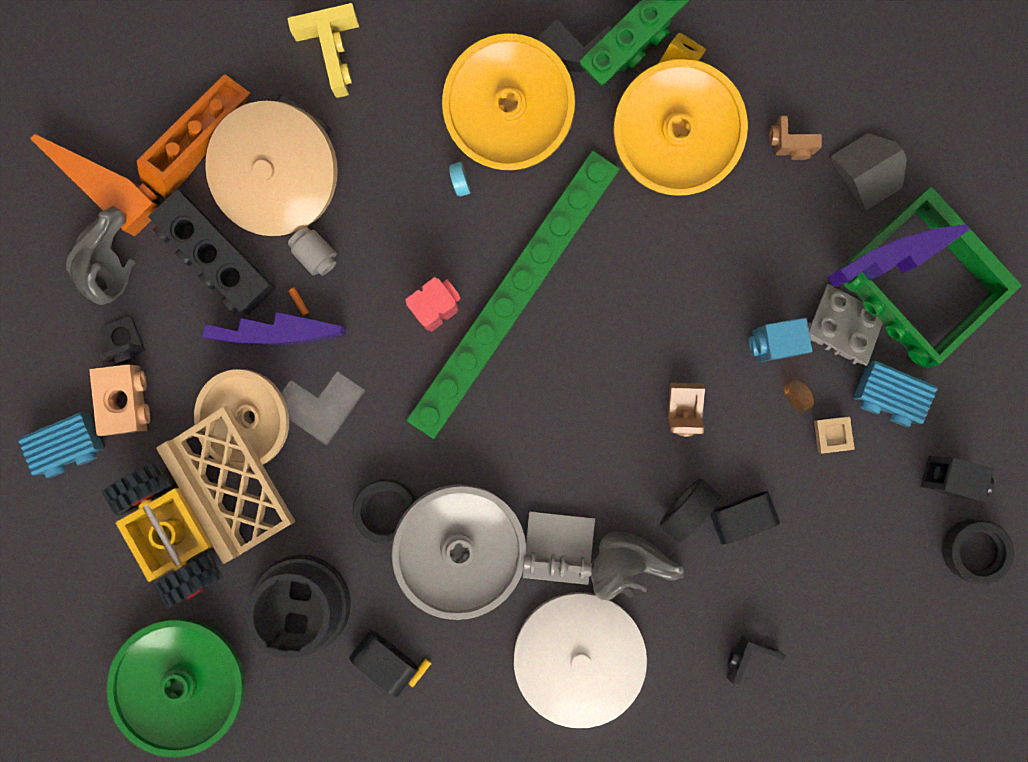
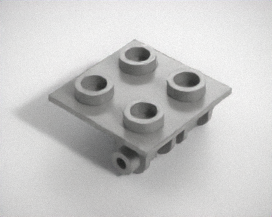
(844, 326)
(559, 548)

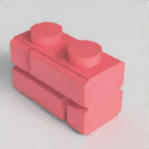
(434, 303)

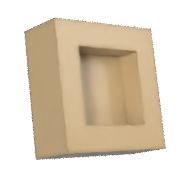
(834, 435)

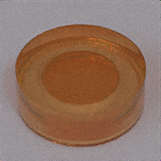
(799, 395)

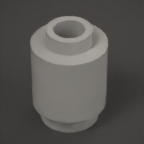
(312, 251)

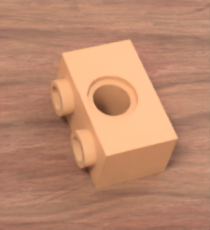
(106, 386)

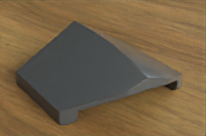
(871, 169)

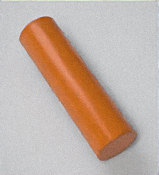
(298, 301)

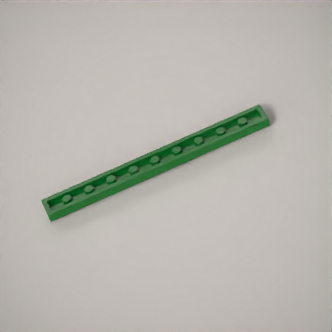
(513, 295)

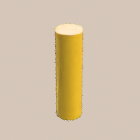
(422, 668)

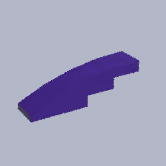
(904, 253)
(285, 331)

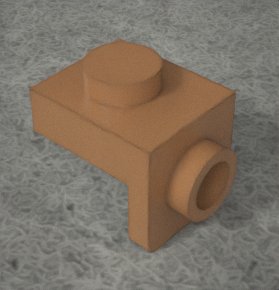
(797, 145)
(686, 408)

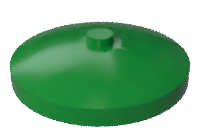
(175, 687)

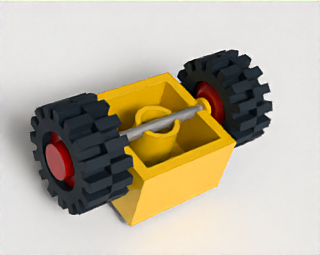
(162, 534)

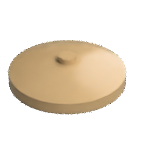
(271, 168)

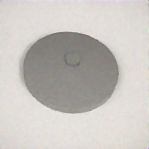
(458, 552)

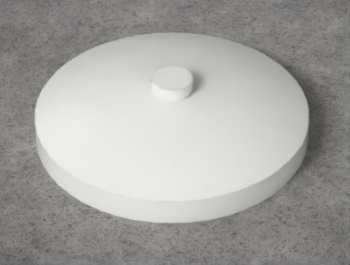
(579, 660)

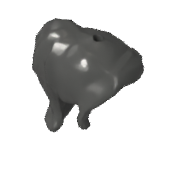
(94, 262)
(623, 558)

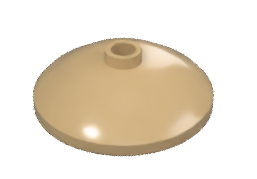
(245, 392)

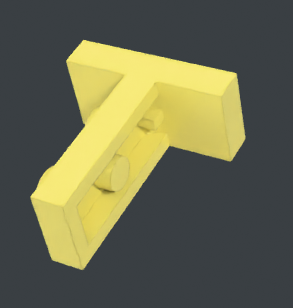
(327, 26)

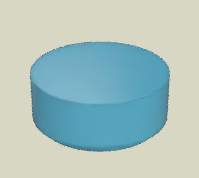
(459, 179)

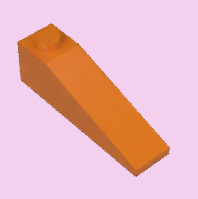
(187, 140)
(104, 186)

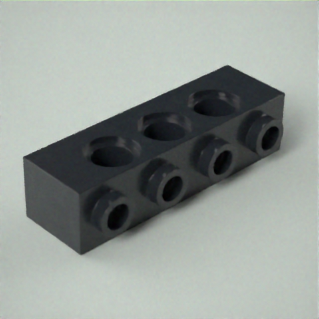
(179, 212)

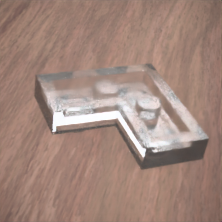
(325, 414)

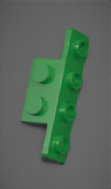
(631, 38)

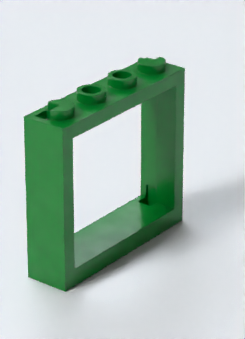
(967, 249)

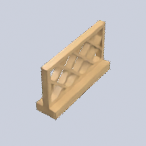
(207, 502)

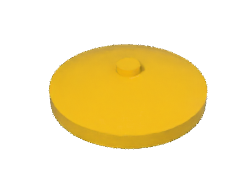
(508, 102)
(680, 127)

